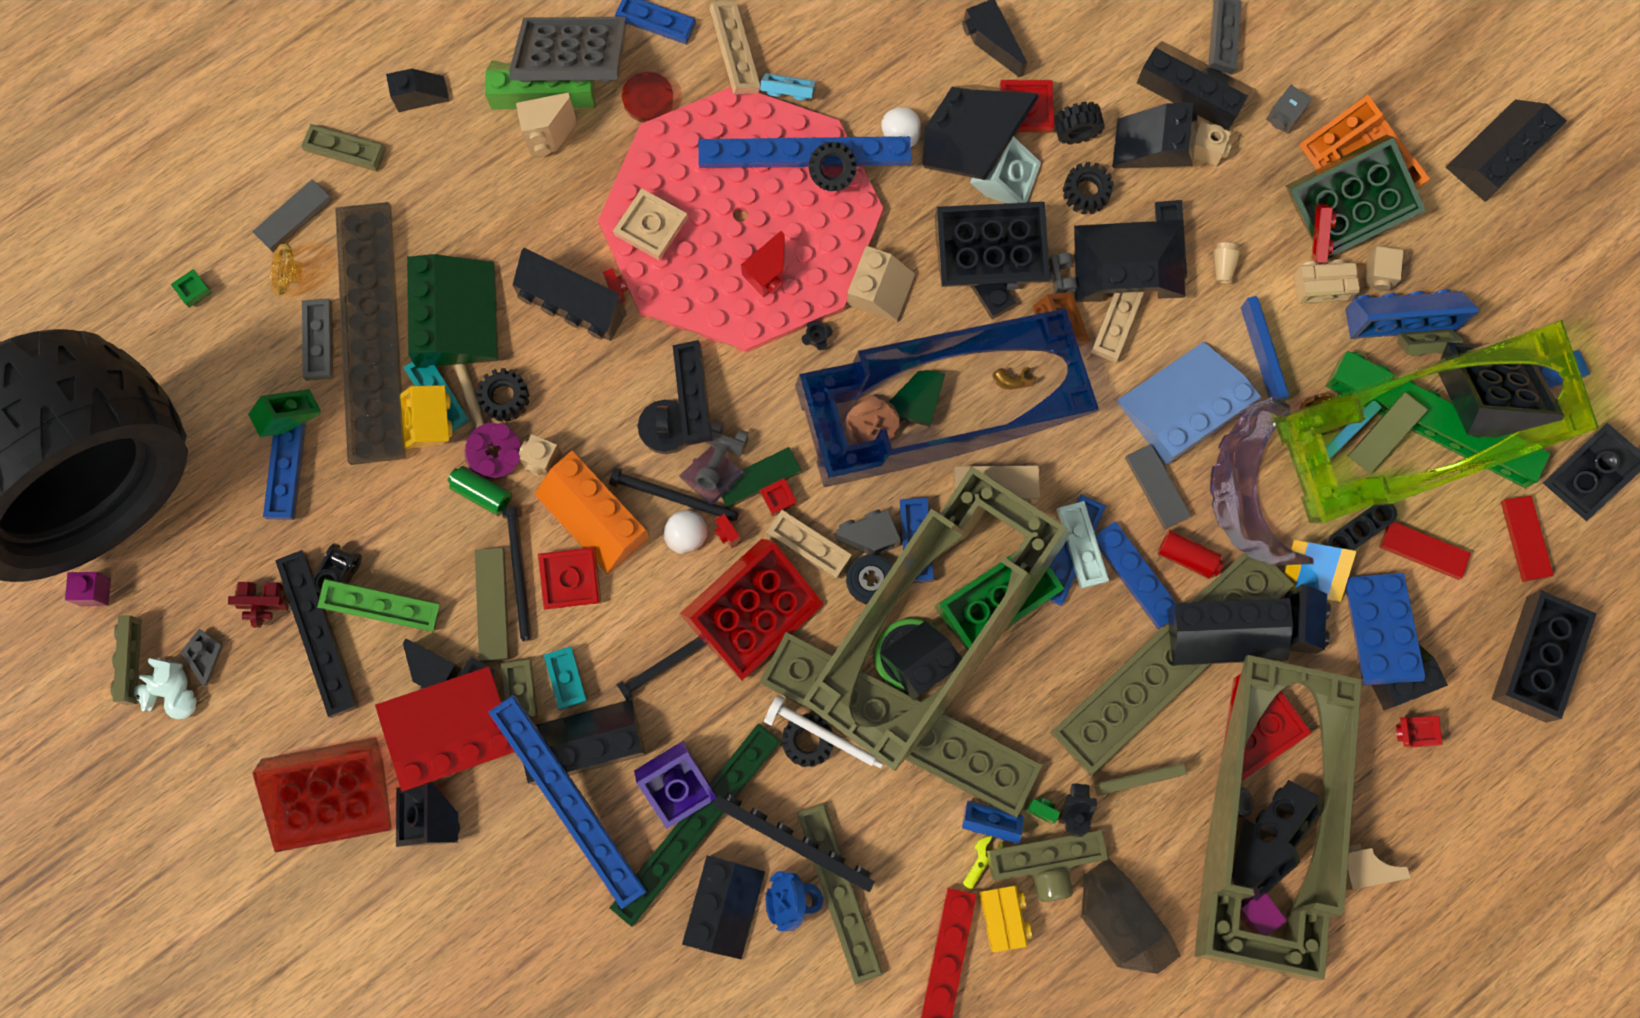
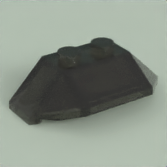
(1125, 921)

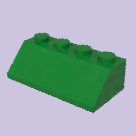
(974, 603)

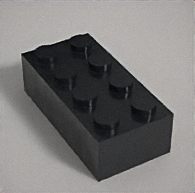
(1544, 656)

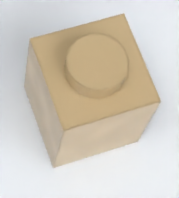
(1383, 268)

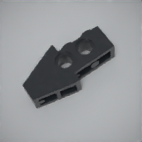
(1265, 863)

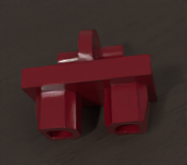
(246, 598)

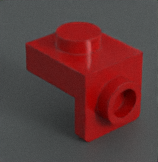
(1420, 731)

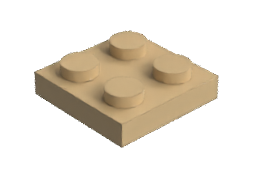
(650, 224)

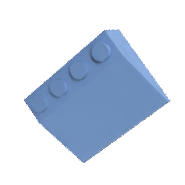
(1188, 402)

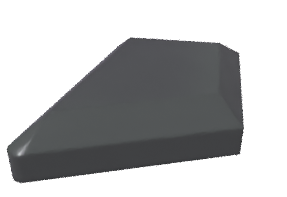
(202, 655)

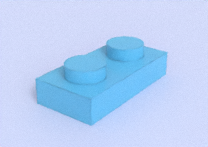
(777, 85)

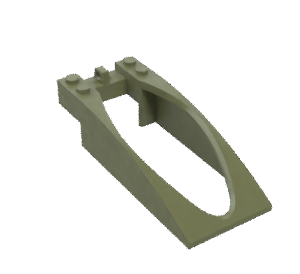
(835, 686)
(1324, 885)

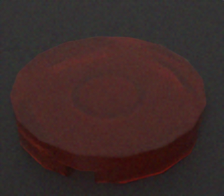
(647, 96)

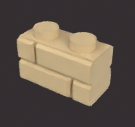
(1326, 282)

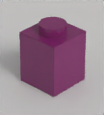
(87, 589)
(1261, 915)

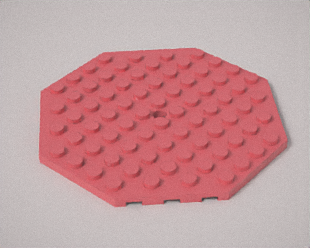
(700, 275)

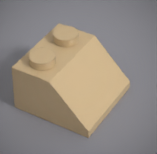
(546, 122)
(880, 284)

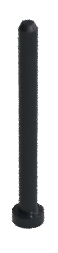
(618, 477)
(512, 515)
(660, 667)

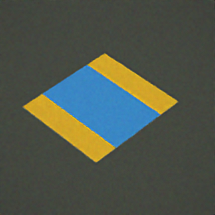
(1327, 573)

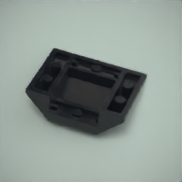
(974, 128)
(1129, 259)

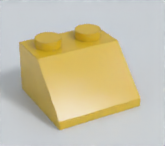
(425, 416)

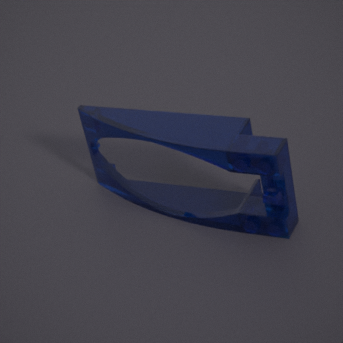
(824, 388)

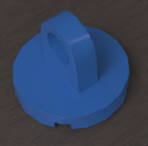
(787, 900)

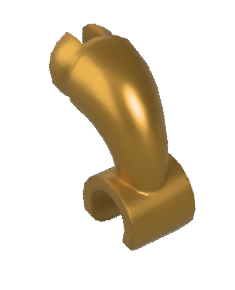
(1008, 382)

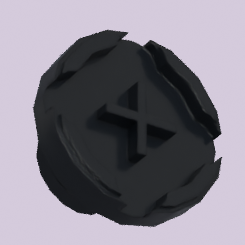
(661, 427)

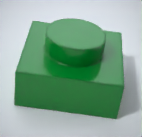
(191, 288)
(1043, 809)

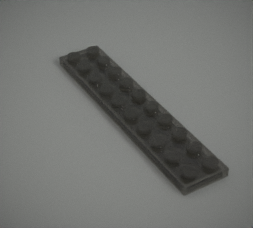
(369, 333)

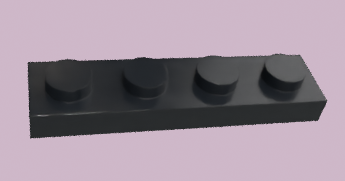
(692, 393)

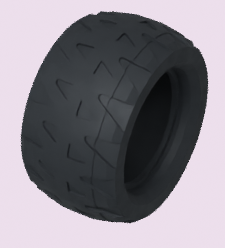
(81, 451)

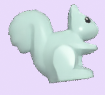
(167, 682)

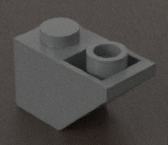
(871, 535)

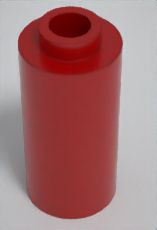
(1190, 554)

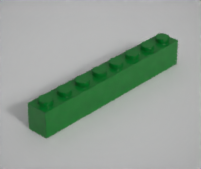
(1438, 423)

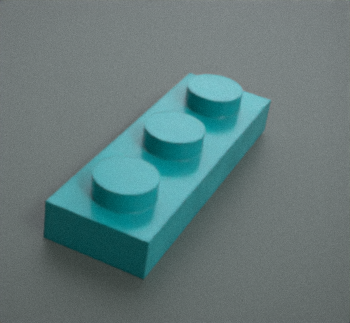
(431, 377)

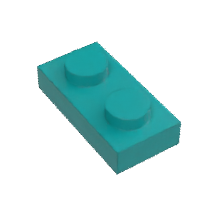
(565, 678)

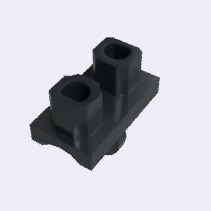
(1078, 810)

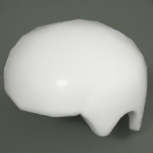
(902, 122)
(685, 531)

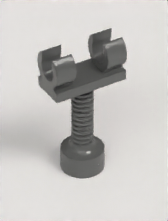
(1057, 262)
(708, 477)

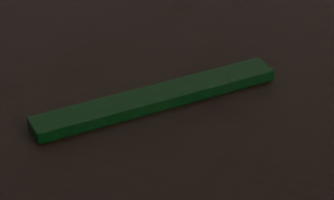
(692, 829)

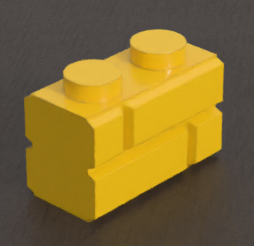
(1005, 919)

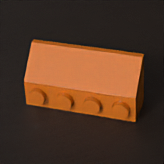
(590, 512)

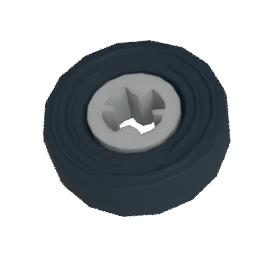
(863, 566)

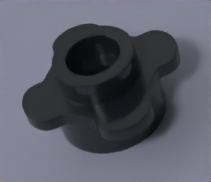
(813, 328)

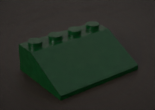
(1364, 188)
(451, 310)

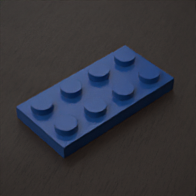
(1384, 629)

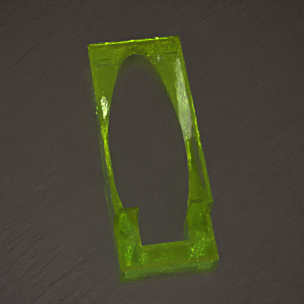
(1327, 499)

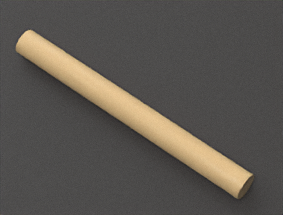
(471, 398)

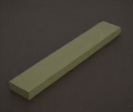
(841, 899)

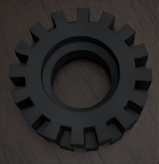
(1079, 123)
(849, 166)
(1093, 175)
(499, 379)
(801, 757)

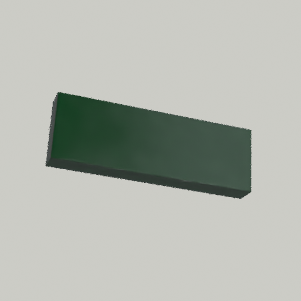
(761, 475)

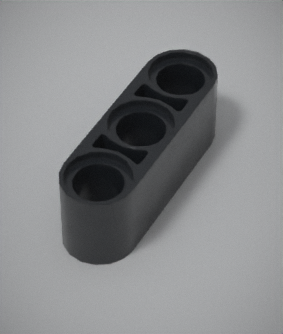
(1367, 522)

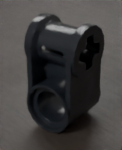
(335, 568)

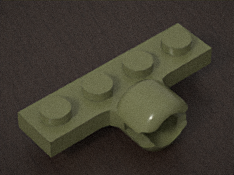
(1048, 862)

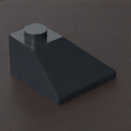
(425, 817)

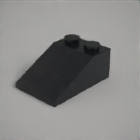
(1156, 137)
(1595, 471)

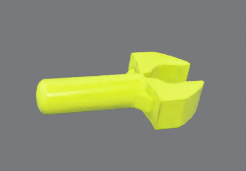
(980, 864)

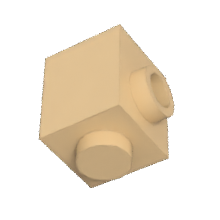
(1211, 143)
(539, 455)

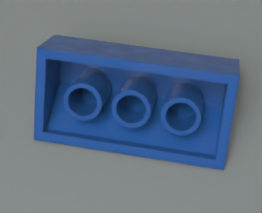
(1408, 313)

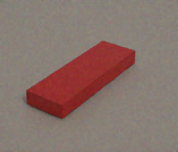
(1526, 538)
(1425, 550)

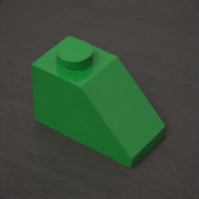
(283, 412)

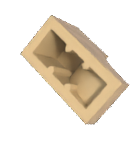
(1367, 870)

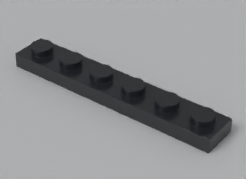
(316, 634)
(806, 847)

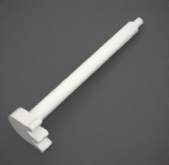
(778, 707)

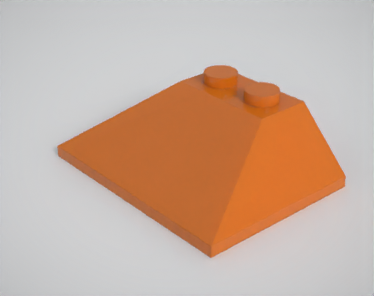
(1353, 130)

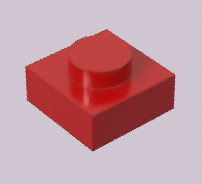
(615, 283)
(778, 497)
(726, 531)

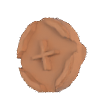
(870, 416)

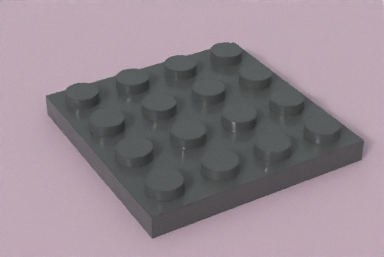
(568, 49)

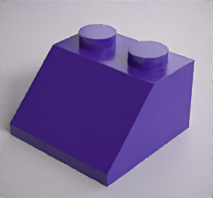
(674, 784)

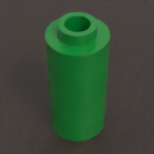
(479, 490)

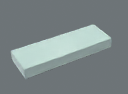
(1083, 545)

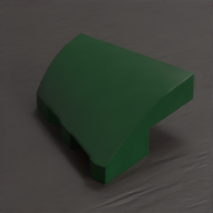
(919, 397)

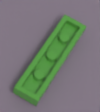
(378, 605)

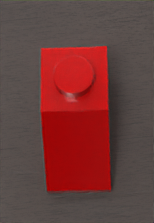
(766, 266)

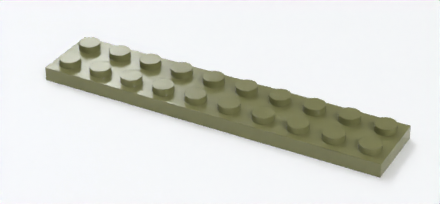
(1149, 678)
(947, 750)

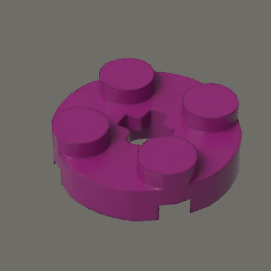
(499, 436)

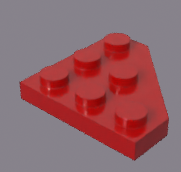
(1273, 734)

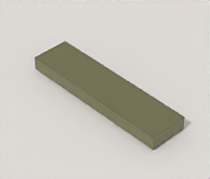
(491, 604)

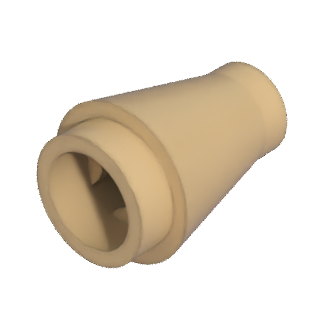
(1225, 259)

